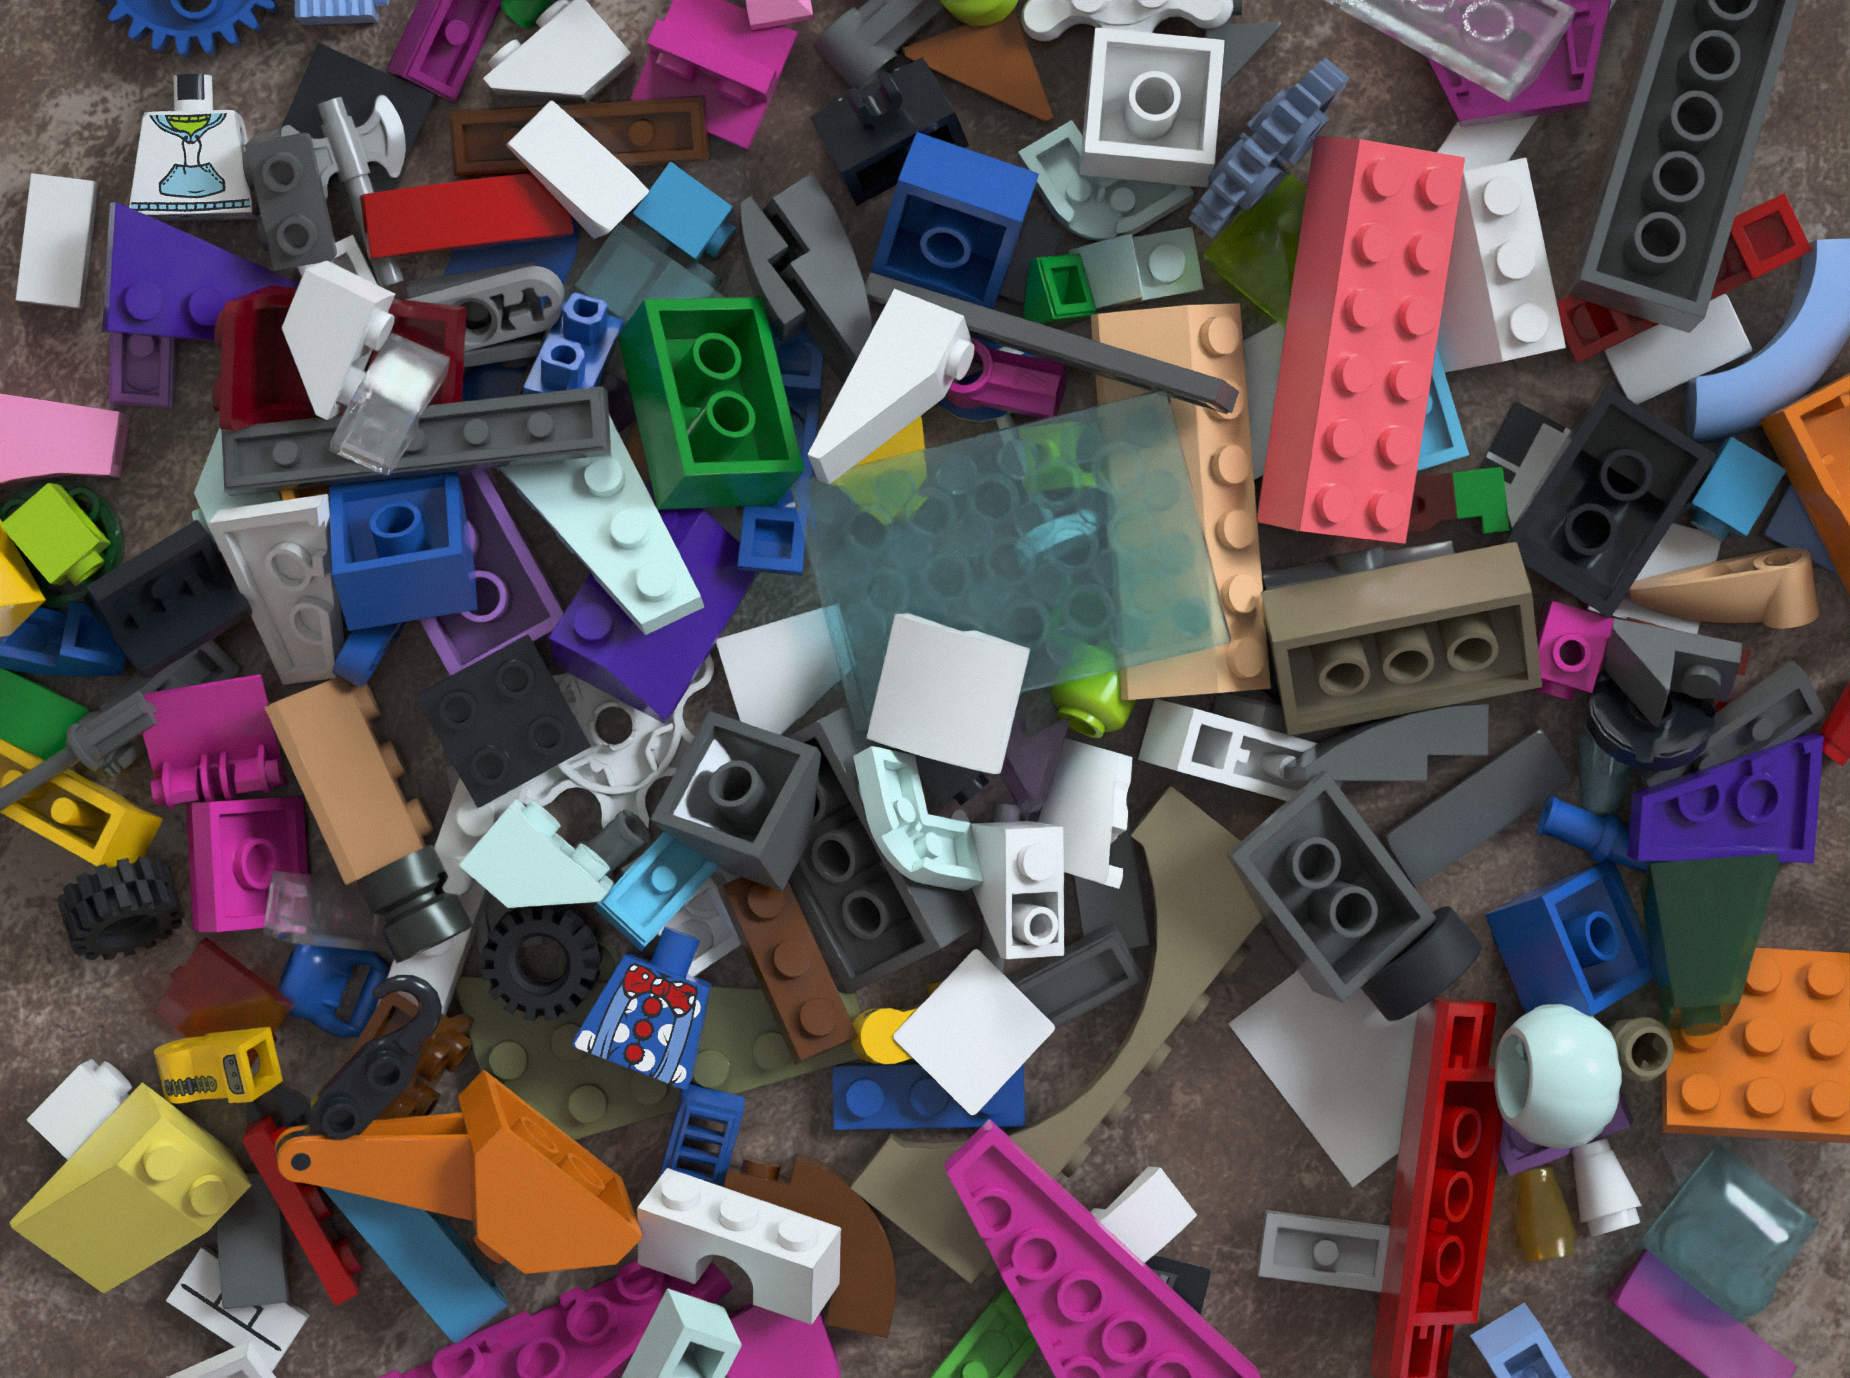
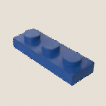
(911, 1098)

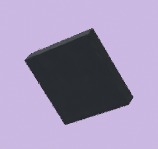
(359, 84)

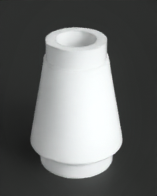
(1603, 1189)

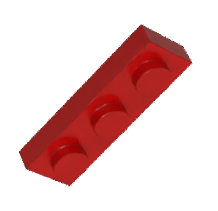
(307, 1213)

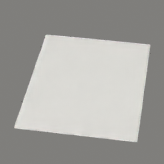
(1336, 1069)

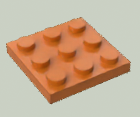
(1776, 1063)

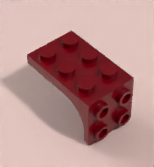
(259, 371)

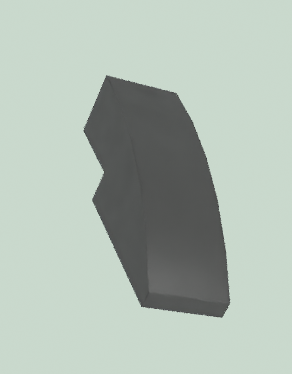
(822, 272)
(1396, 745)

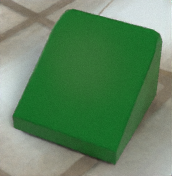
(1058, 292)

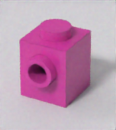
(1570, 648)

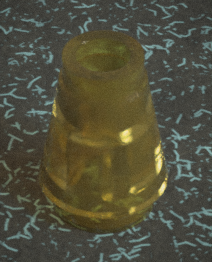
(1542, 1217)

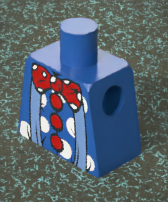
(651, 1013)

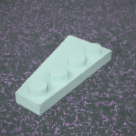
(614, 529)

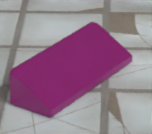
(443, 44)
(1694, 1324)

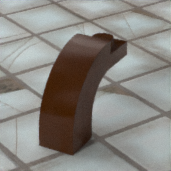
(867, 1258)

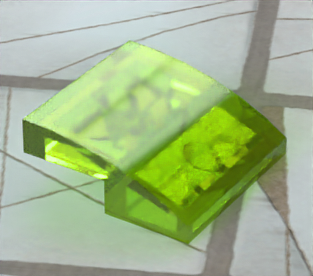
(1262, 248)

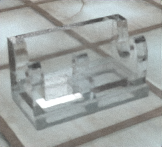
(322, 913)

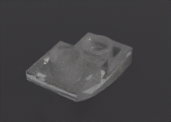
(389, 404)

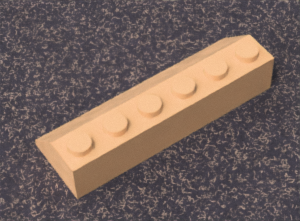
(1222, 476)

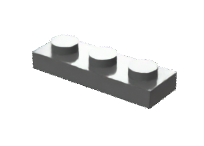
(1756, 720)

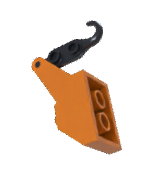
(493, 1162)

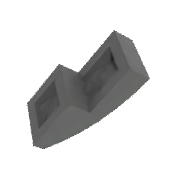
(763, 257)
(253, 1249)

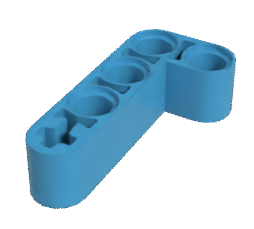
(428, 1261)

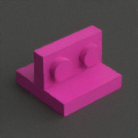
(714, 53)
(233, 857)

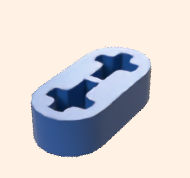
(365, 652)

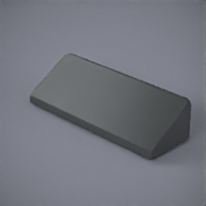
(1476, 807)

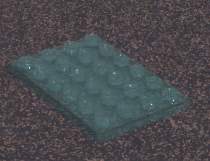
(1035, 533)

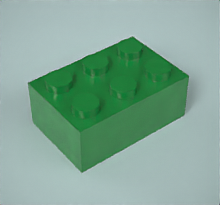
(710, 402)

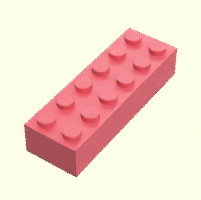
(1360, 339)

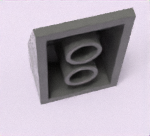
(1329, 890)

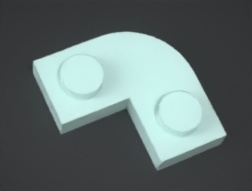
(1095, 205)
(915, 843)

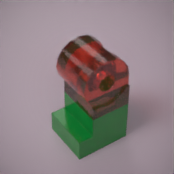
(1460, 496)

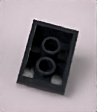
(1608, 499)

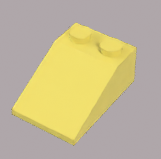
(133, 1193)

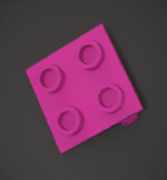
(212, 742)

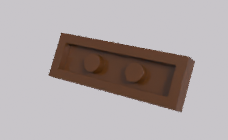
(788, 967)

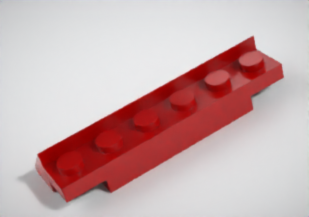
(1440, 1191)

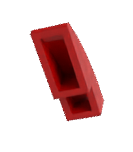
(462, 216)

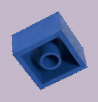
(954, 221)

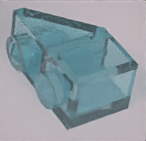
(635, 268)

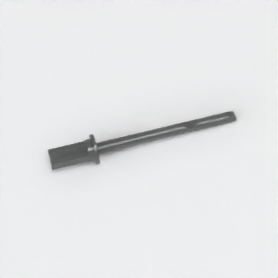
(87, 744)

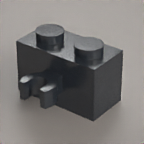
(875, 127)

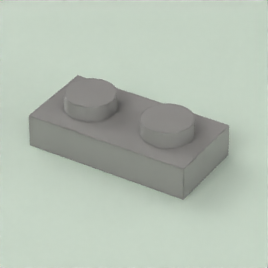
(1323, 1250)

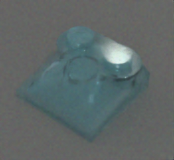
(1730, 1234)

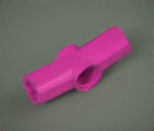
(1012, 384)

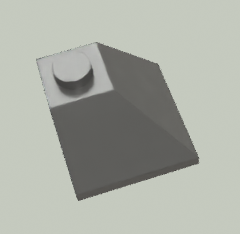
(743, 799)

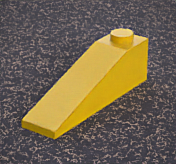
(78, 813)

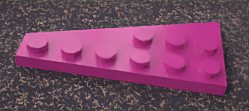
(1075, 1282)
(578, 1338)

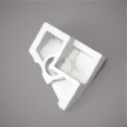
(779, 669)
(1091, 806)

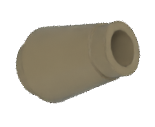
(1642, 1047)

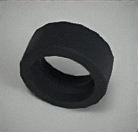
(1424, 967)

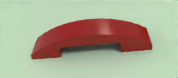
(1756, 244)

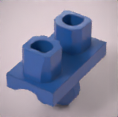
(576, 347)

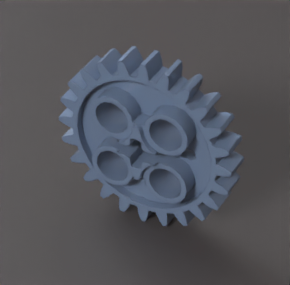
(1255, 163)

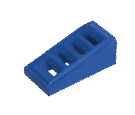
(712, 1106)

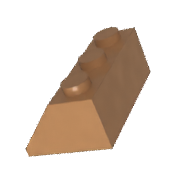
(350, 776)

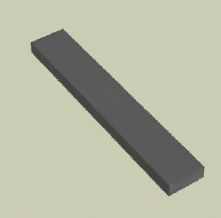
(1071, 349)
(446, 441)

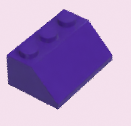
(655, 669)

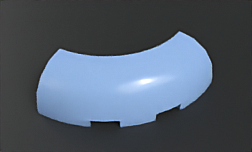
(1789, 363)

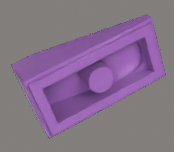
(142, 370)

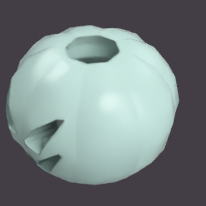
(1557, 1076)

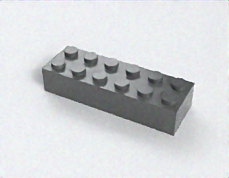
(1681, 157)

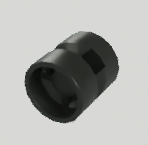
(414, 903)

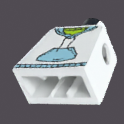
(192, 159)

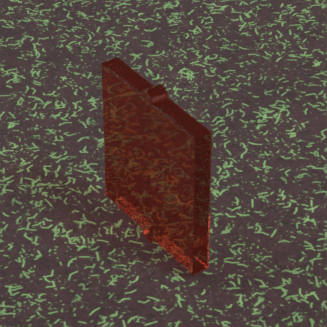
(220, 996)

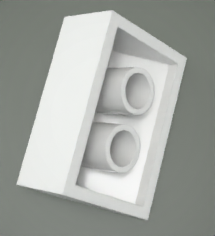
(1498, 274)

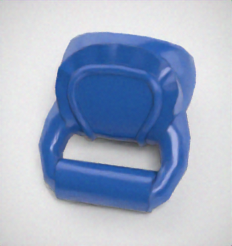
(317, 979)

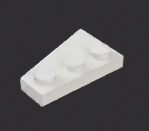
(285, 573)

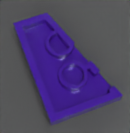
(169, 280)
(1734, 808)

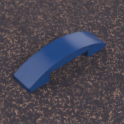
(772, 533)
(62, 645)

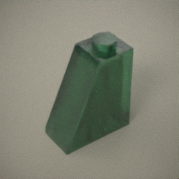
(1703, 934)

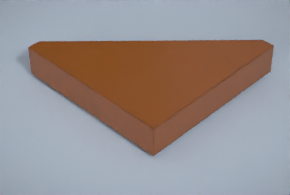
(989, 62)

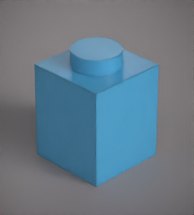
(687, 214)
(1733, 490)

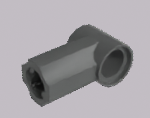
(867, 39)

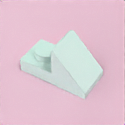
(1141, 268)

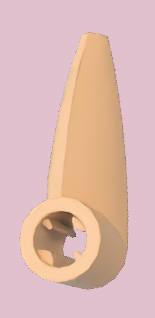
(1747, 588)

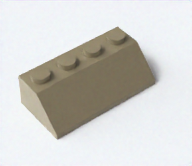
(1403, 638)

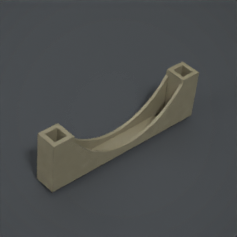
(1198, 932)

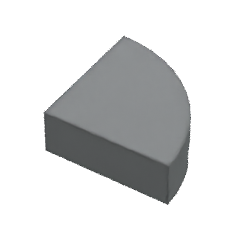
(1250, 711)

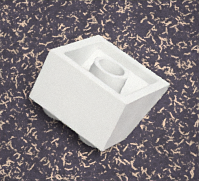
(1152, 107)

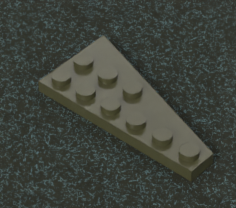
(593, 1095)

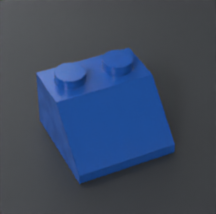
(401, 550)
(1574, 941)

